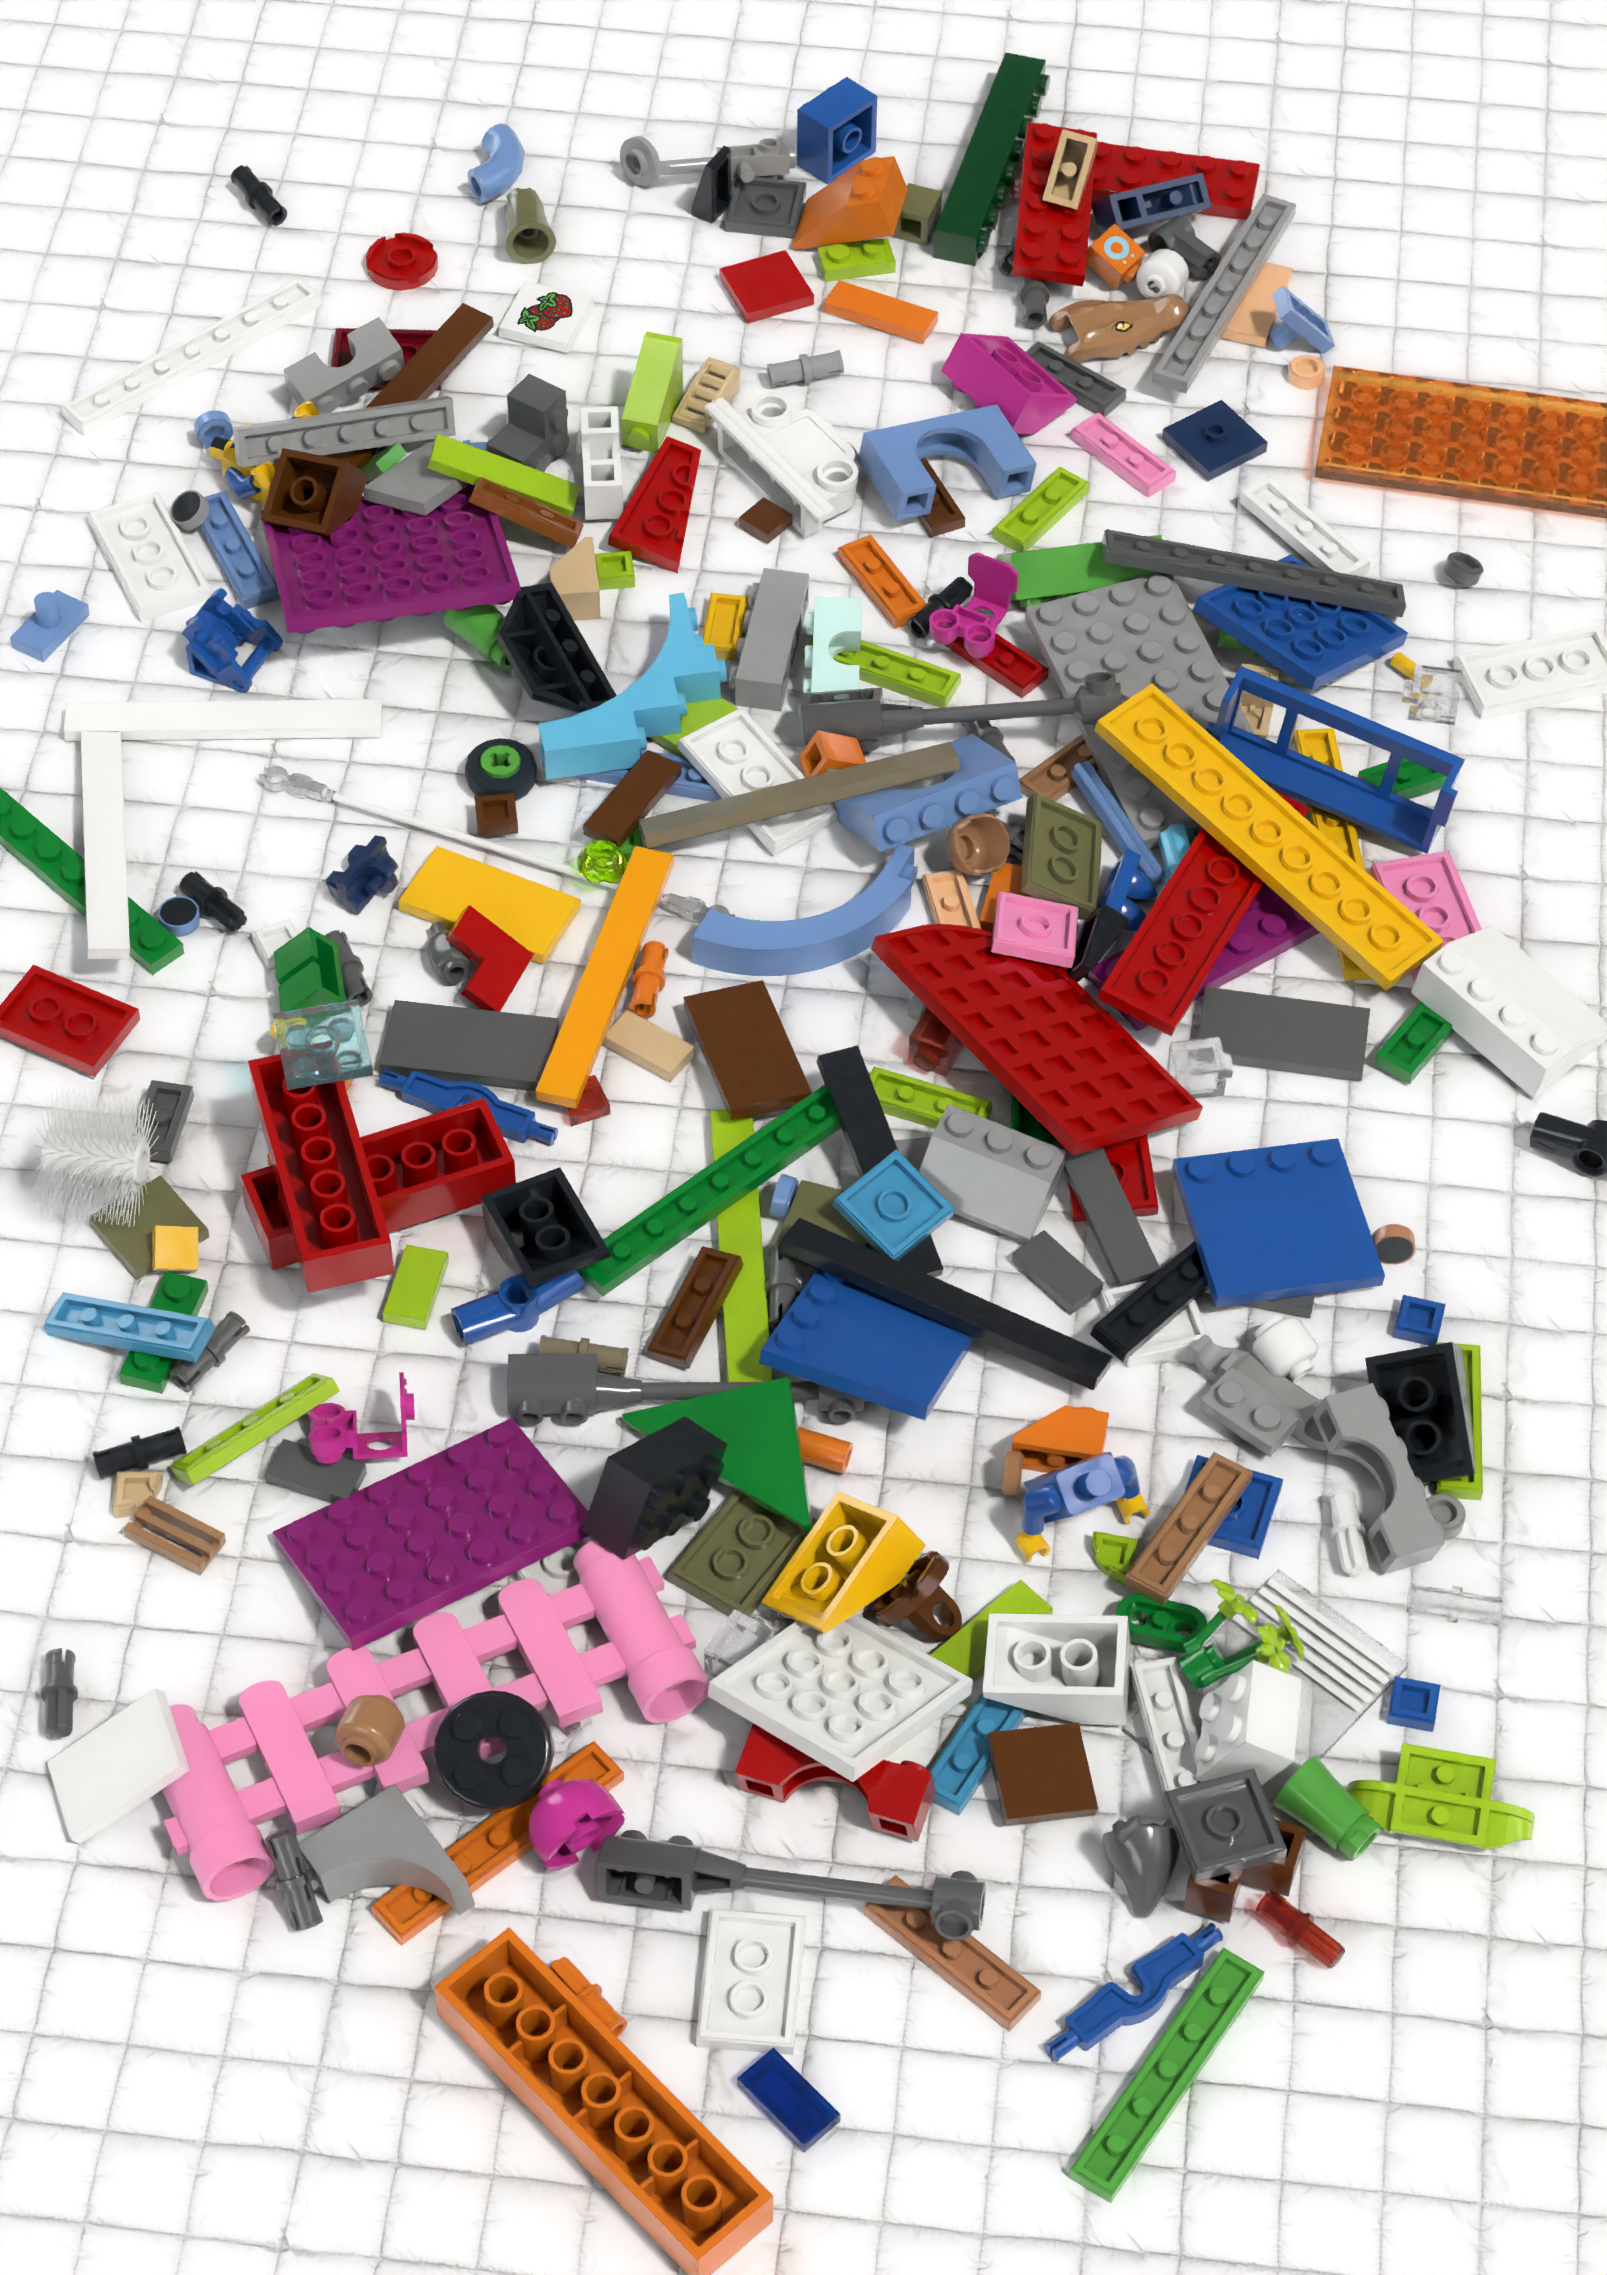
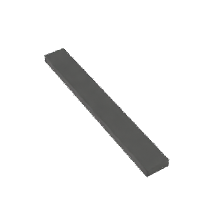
(1253, 573)

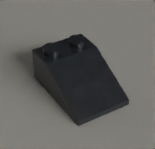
(541, 1228)
(1428, 1408)

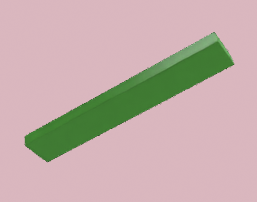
(1166, 2075)

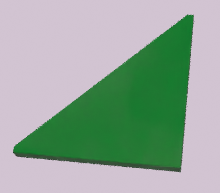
(761, 1440)

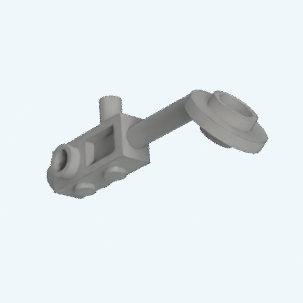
(765, 160)

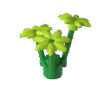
(1207, 1664)

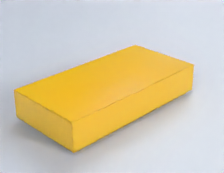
(725, 623)

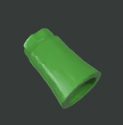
(479, 628)
(1327, 1809)

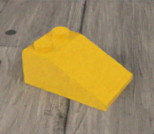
(844, 1564)

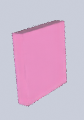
(1035, 929)

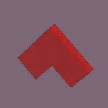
(498, 957)

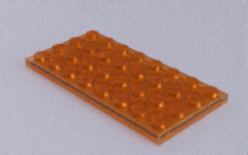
(1465, 441)

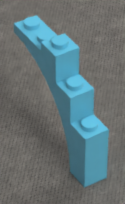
(652, 706)

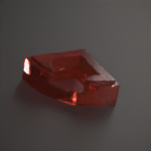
(591, 1105)

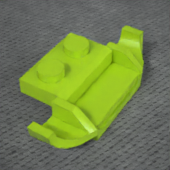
(1444, 1799)

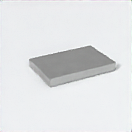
(412, 485)

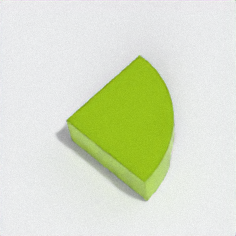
(1114, 1554)

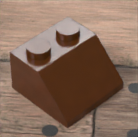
(313, 492)

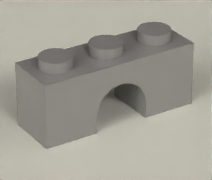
(375, 359)

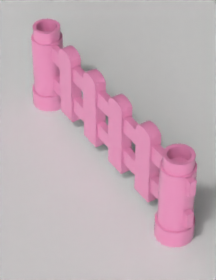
(643, 1644)

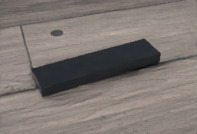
(1152, 1305)

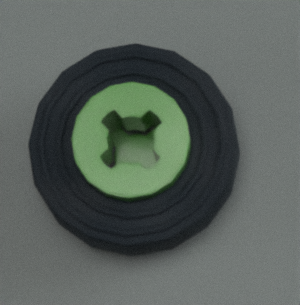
(501, 768)

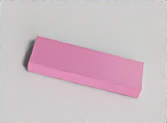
(1123, 454)

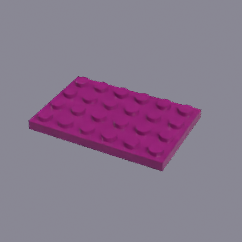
(432, 1533)

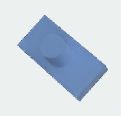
(1299, 321)
(50, 625)

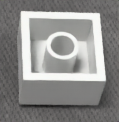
(1249, 1724)

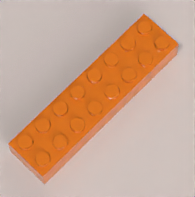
(604, 2105)

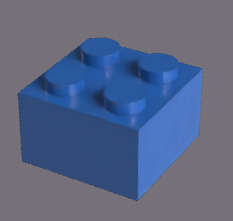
(836, 130)

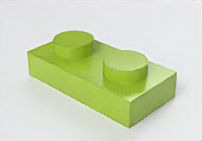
(856, 259)

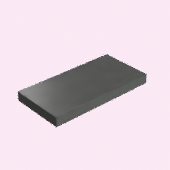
(1287, 1032)
(468, 1044)

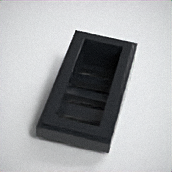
(714, 188)
(1095, 939)

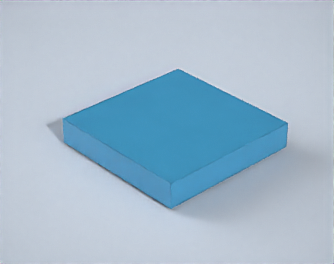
(893, 1206)

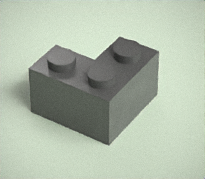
(536, 425)

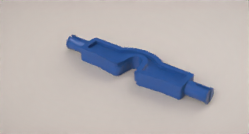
(439, 1095)
(1116, 2008)

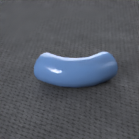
(501, 168)

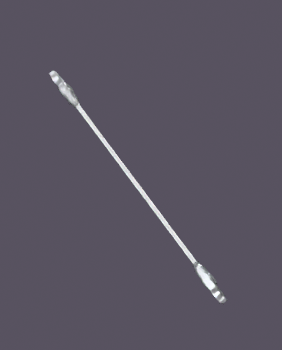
(302, 786)

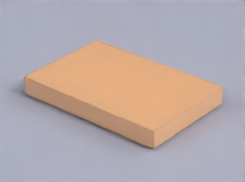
(1258, 311)

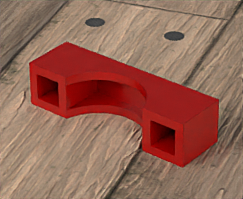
(895, 1792)

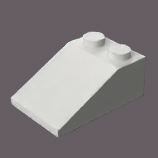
(1060, 1665)

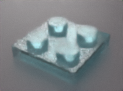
(322, 1044)

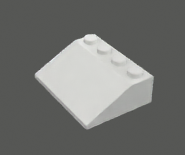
(1509, 1008)

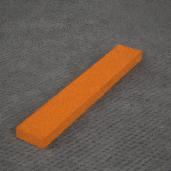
(487, 1849)

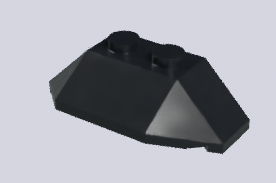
(551, 652)

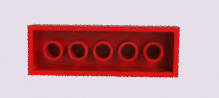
(416, 1170)
(322, 1178)

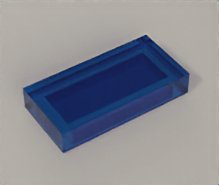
(788, 2099)

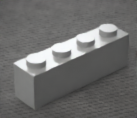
(770, 640)

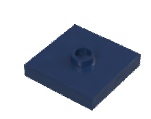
(1214, 440)

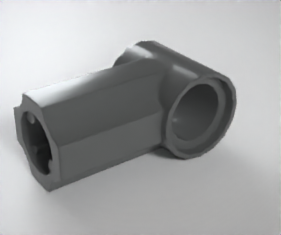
(1180, 237)

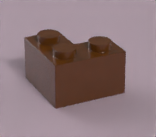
(1218, 1895)

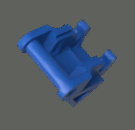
(213, 640)

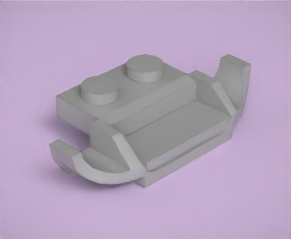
(1254, 1401)

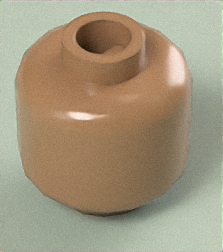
(369, 1730)

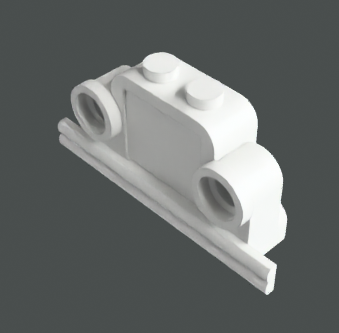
(789, 458)

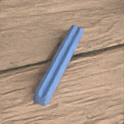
(1115, 818)

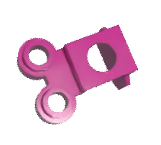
(992, 590)
(336, 1430)

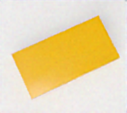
(518, 906)

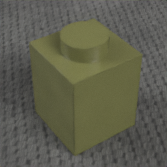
(919, 214)

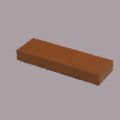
(526, 512)

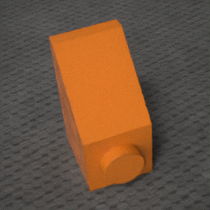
(1062, 1438)

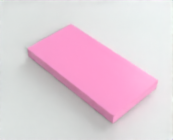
(1432, 892)

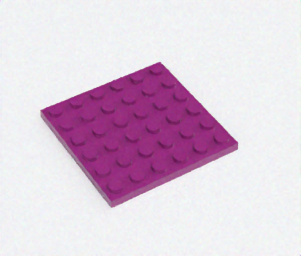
(391, 565)

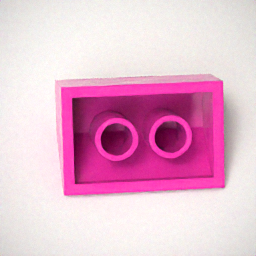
(1004, 375)

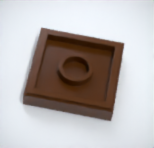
(1041, 1774)

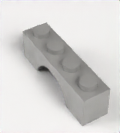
(1359, 1428)

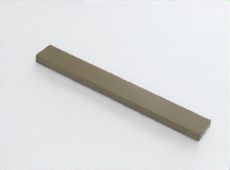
(799, 795)

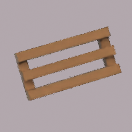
(182, 1534)

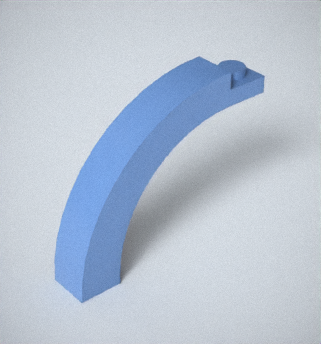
(811, 942)

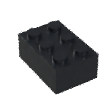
(655, 1487)

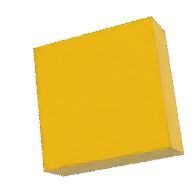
(174, 1248)

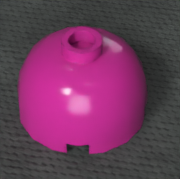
(572, 1818)

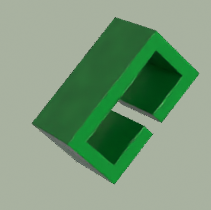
(308, 971)

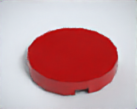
(401, 261)

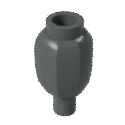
(444, 957)

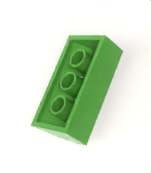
(1066, 571)

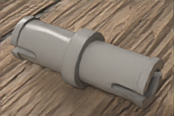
(805, 368)

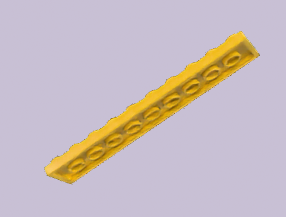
(1269, 836)

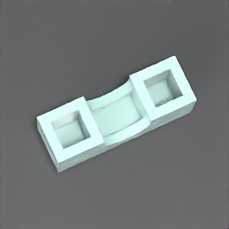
(834, 630)

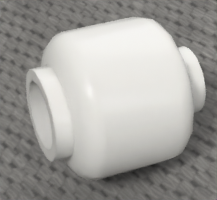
(1162, 274)
(1285, 1347)

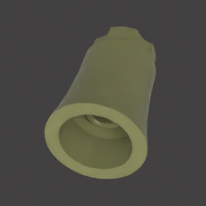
(528, 231)

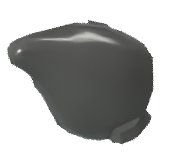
(1143, 1860)

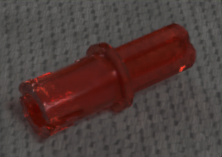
(1299, 1929)

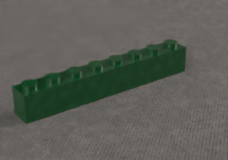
(990, 160)

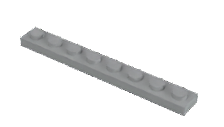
(1223, 294)

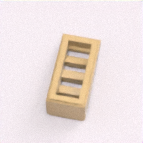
(712, 375)

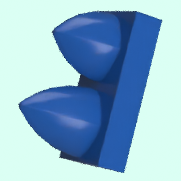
(1129, 882)

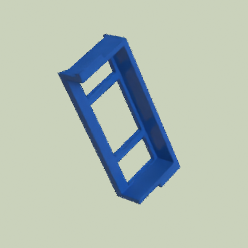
(1329, 787)

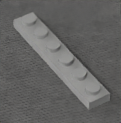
(345, 430)

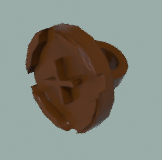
(918, 1597)

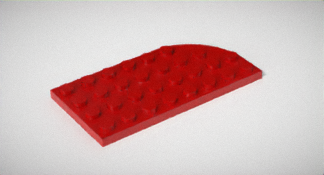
(1039, 1036)

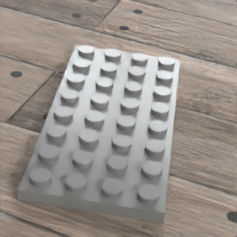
(1144, 638)

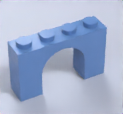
(976, 436)
(898, 816)

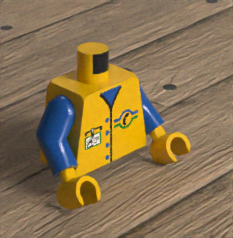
(251, 480)

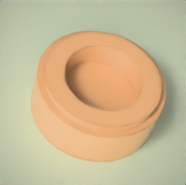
(1306, 372)

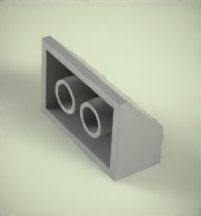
(992, 1172)

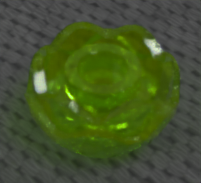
(601, 862)

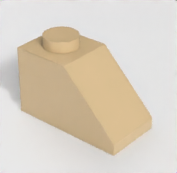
(1070, 169)
(577, 581)

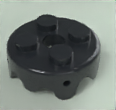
(527, 1756)

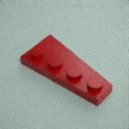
(659, 509)

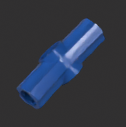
(513, 1306)

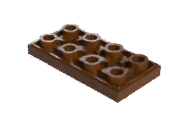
(746, 1049)

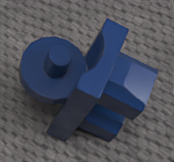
(368, 872)

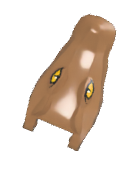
(1118, 326)

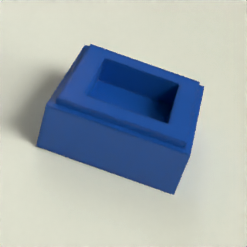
(1419, 1320)
(1413, 1704)

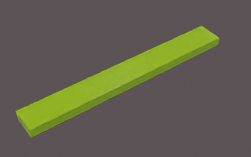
(741, 1235)

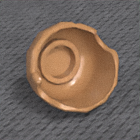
(978, 844)

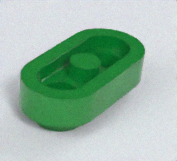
(1161, 1622)

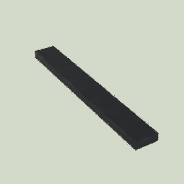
(946, 1303)

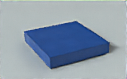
(1251, 1516)

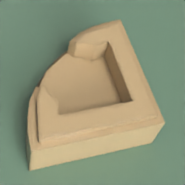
(133, 1490)

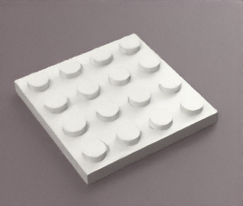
(841, 1693)

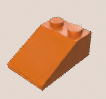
(854, 206)

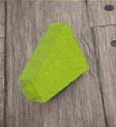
(653, 392)

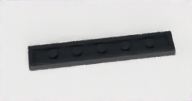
(867, 1130)

